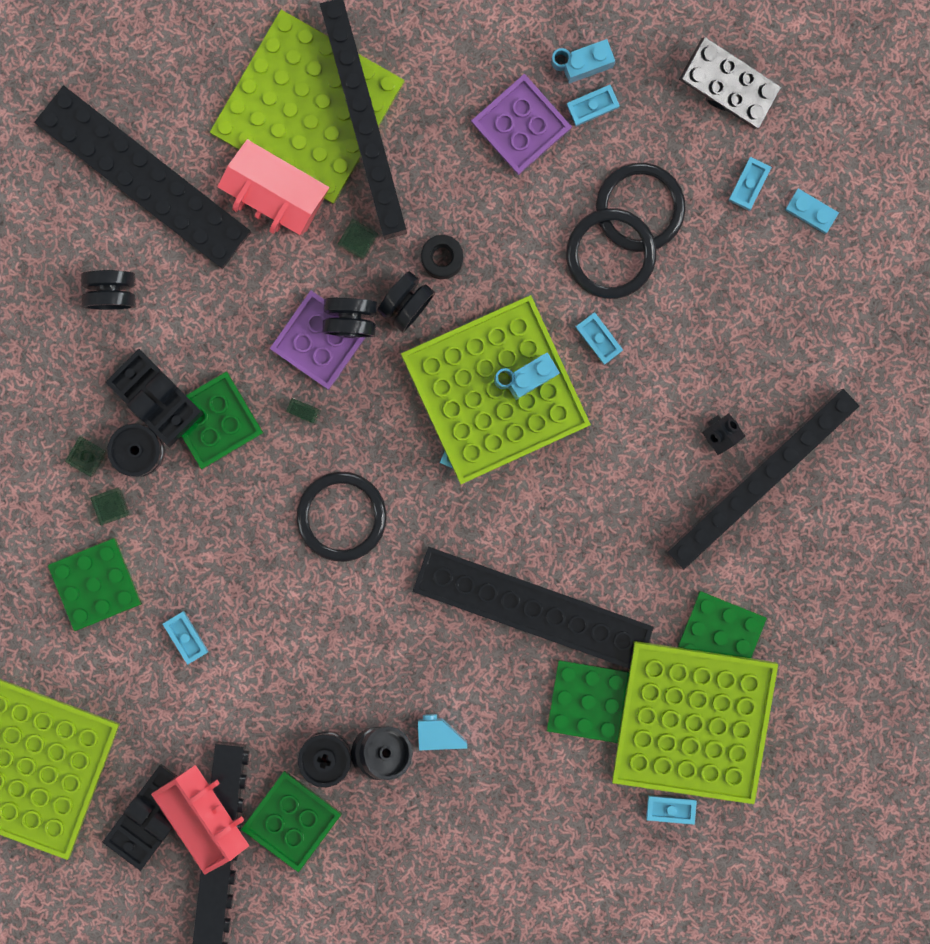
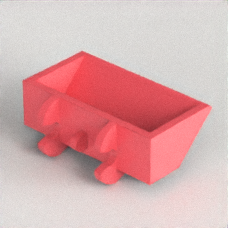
(272, 188)
(200, 819)

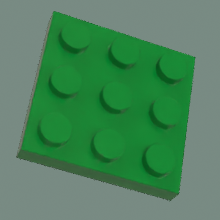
(225, 421)
(94, 584)
(721, 628)
(587, 701)
(291, 821)

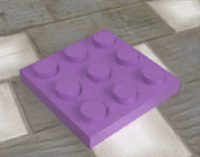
(521, 124)
(309, 349)

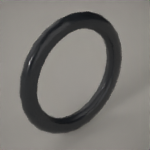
(651, 170)
(649, 255)
(341, 478)

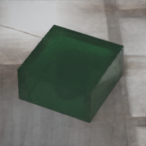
(358, 239)
(303, 411)
(86, 456)
(110, 506)

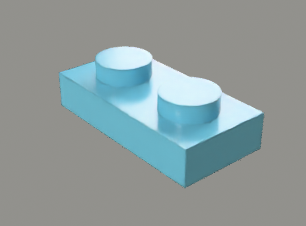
(593, 105)
(749, 183)
(811, 211)
(599, 338)
(185, 637)
(671, 809)

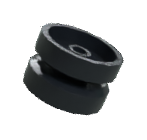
(108, 287)
(402, 298)
(349, 320)
(150, 450)
(381, 753)
(320, 772)

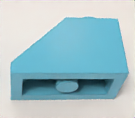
(438, 735)

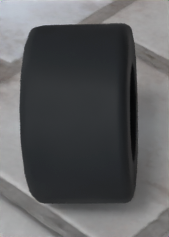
(451, 245)

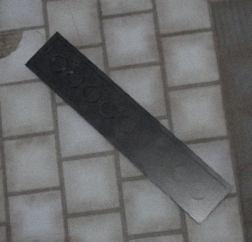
(142, 177)
(530, 607)

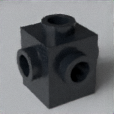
(723, 433)

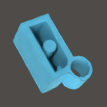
(585, 61)
(529, 376)

